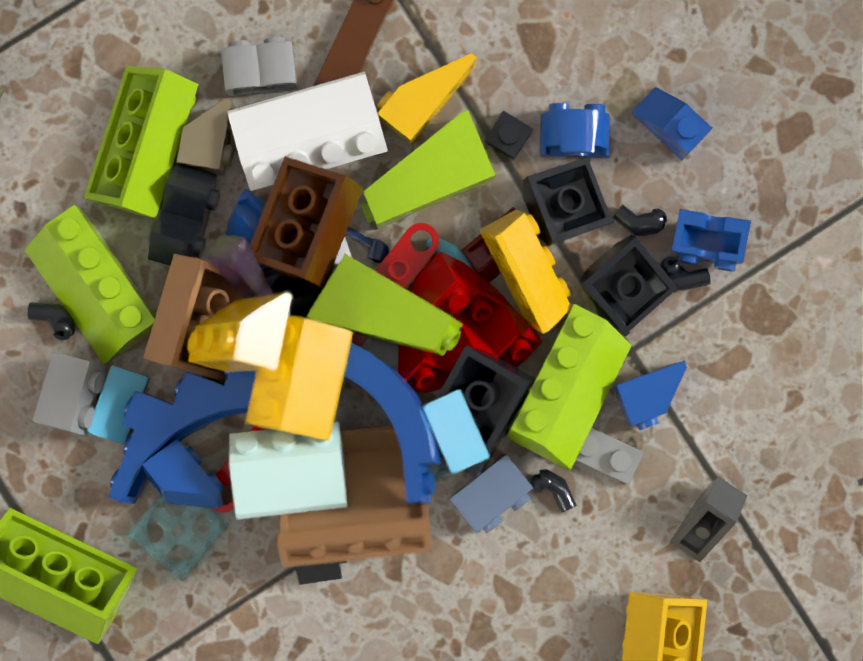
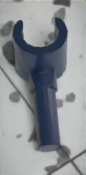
(378, 249)

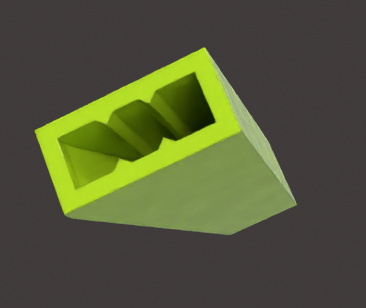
(433, 173)
(382, 310)

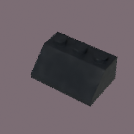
(491, 393)

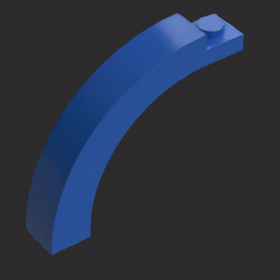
(407, 416)

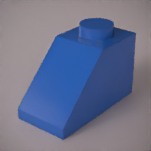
(672, 122)
(649, 395)

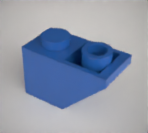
(180, 478)

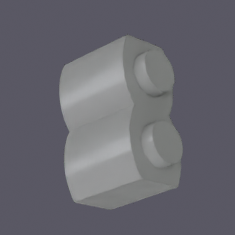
(259, 67)

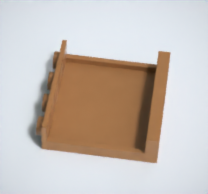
(376, 514)

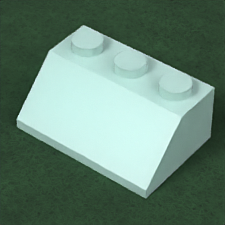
(286, 472)

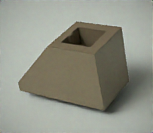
(207, 139)

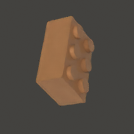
(189, 297)

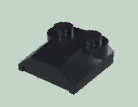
(566, 201)
(627, 283)

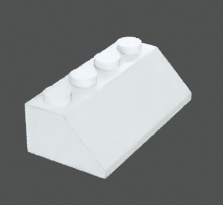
(312, 125)

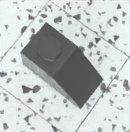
(709, 519)

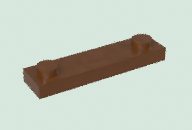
(354, 39)

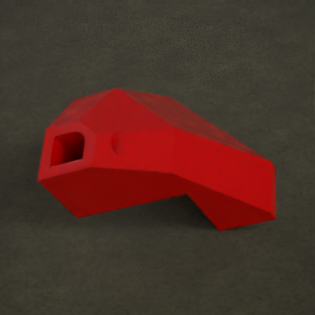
(485, 317)

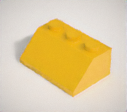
(527, 269)
(242, 335)
(306, 383)
(663, 627)

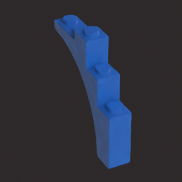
(161, 422)

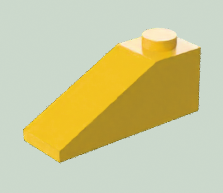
(420, 100)

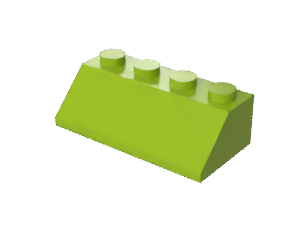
(141, 140)
(91, 284)
(570, 388)
(60, 576)

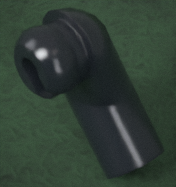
(642, 224)
(682, 278)
(56, 316)
(556, 485)

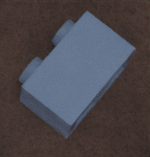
(492, 494)

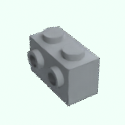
(70, 393)

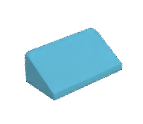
(109, 411)
(455, 431)

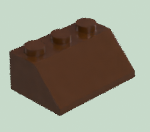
(305, 221)

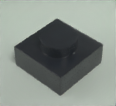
(508, 135)

